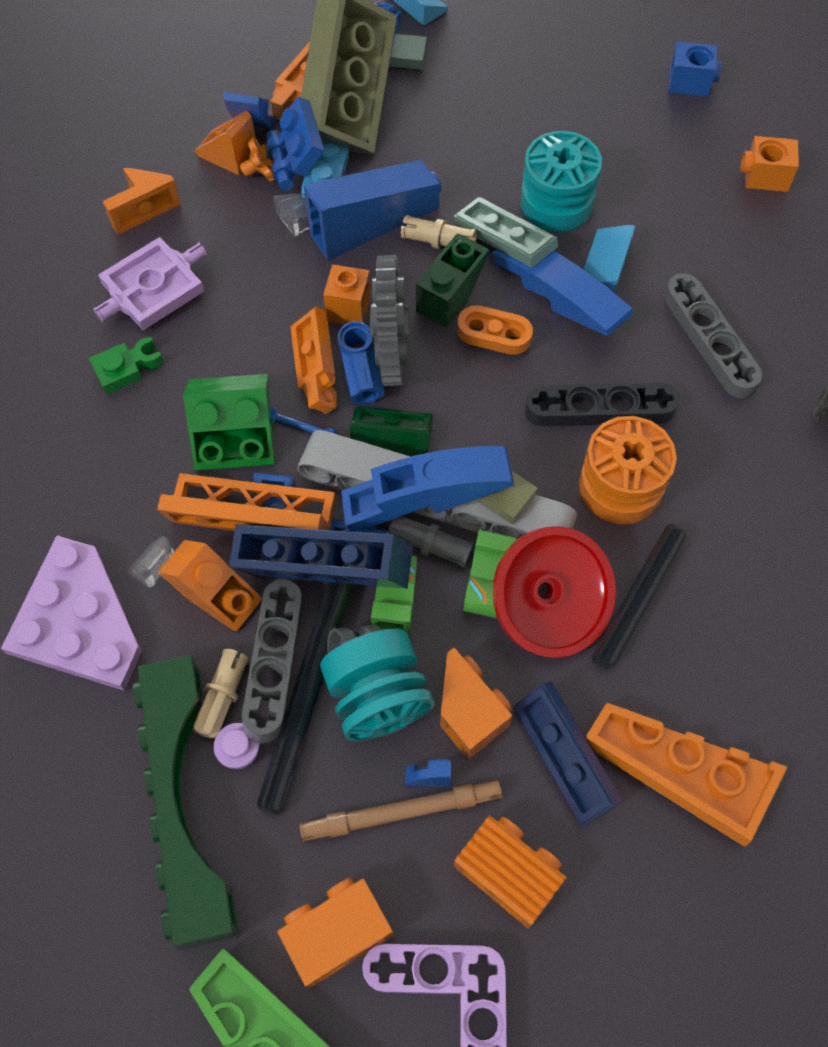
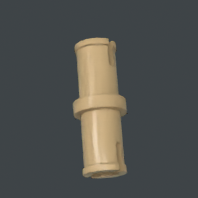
(432, 232)

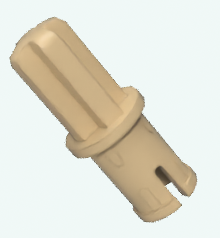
(220, 694)

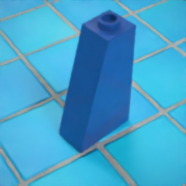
(368, 204)

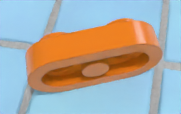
(495, 329)

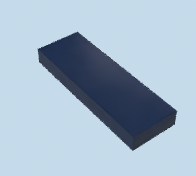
(567, 754)

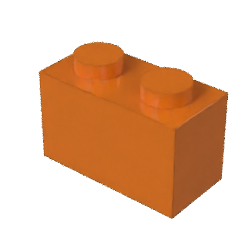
(334, 932)

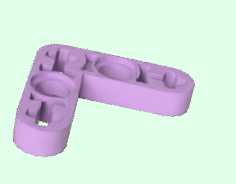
(456, 982)

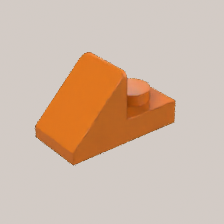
(146, 198)

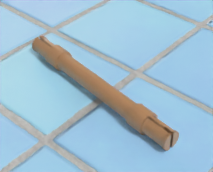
(342, 823)

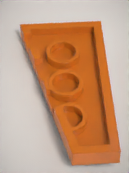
(704, 779)

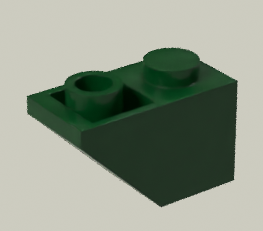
(450, 280)

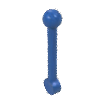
(298, 424)

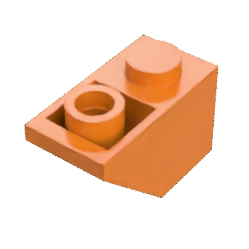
(210, 583)
(469, 709)

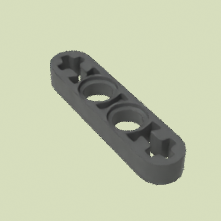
(718, 332)
(272, 658)

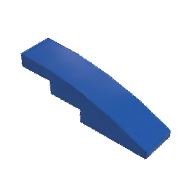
(570, 291)

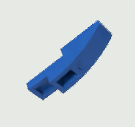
(424, 480)

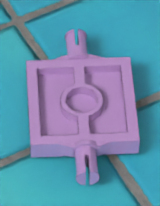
(151, 283)

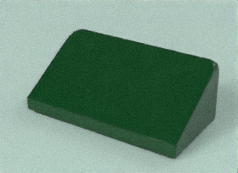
(392, 429)

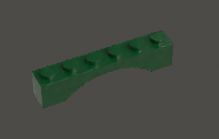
(197, 898)

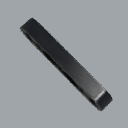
(600, 398)

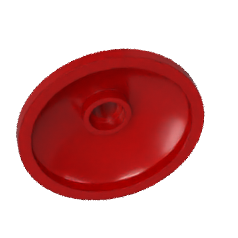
(577, 595)

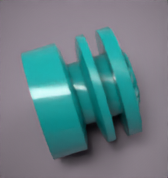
(560, 180)
(376, 684)

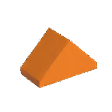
(228, 143)

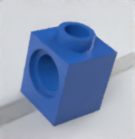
(694, 68)

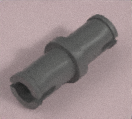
(431, 540)

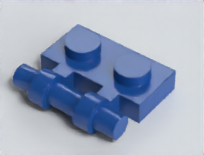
(296, 146)

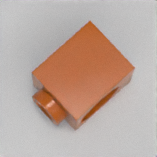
(770, 163)
(347, 294)

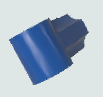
(359, 363)

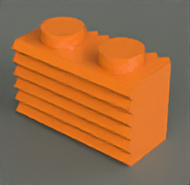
(510, 869)

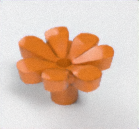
(258, 160)

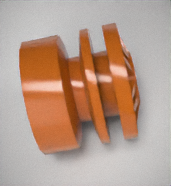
(626, 469)

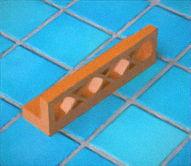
(225, 515)

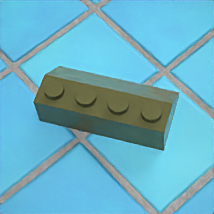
(348, 71)

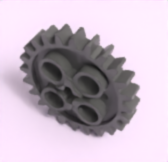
(389, 320)

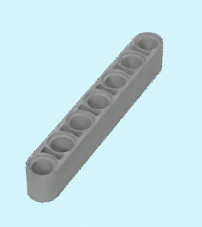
(348, 462)

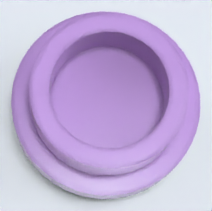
(234, 747)

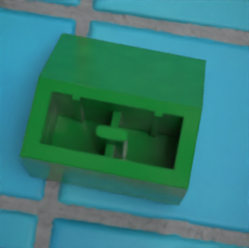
(230, 421)

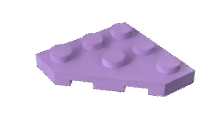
(75, 619)

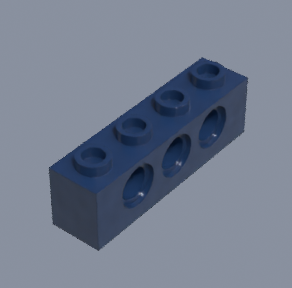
(322, 555)

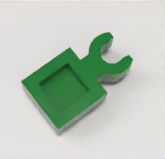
(121, 367)

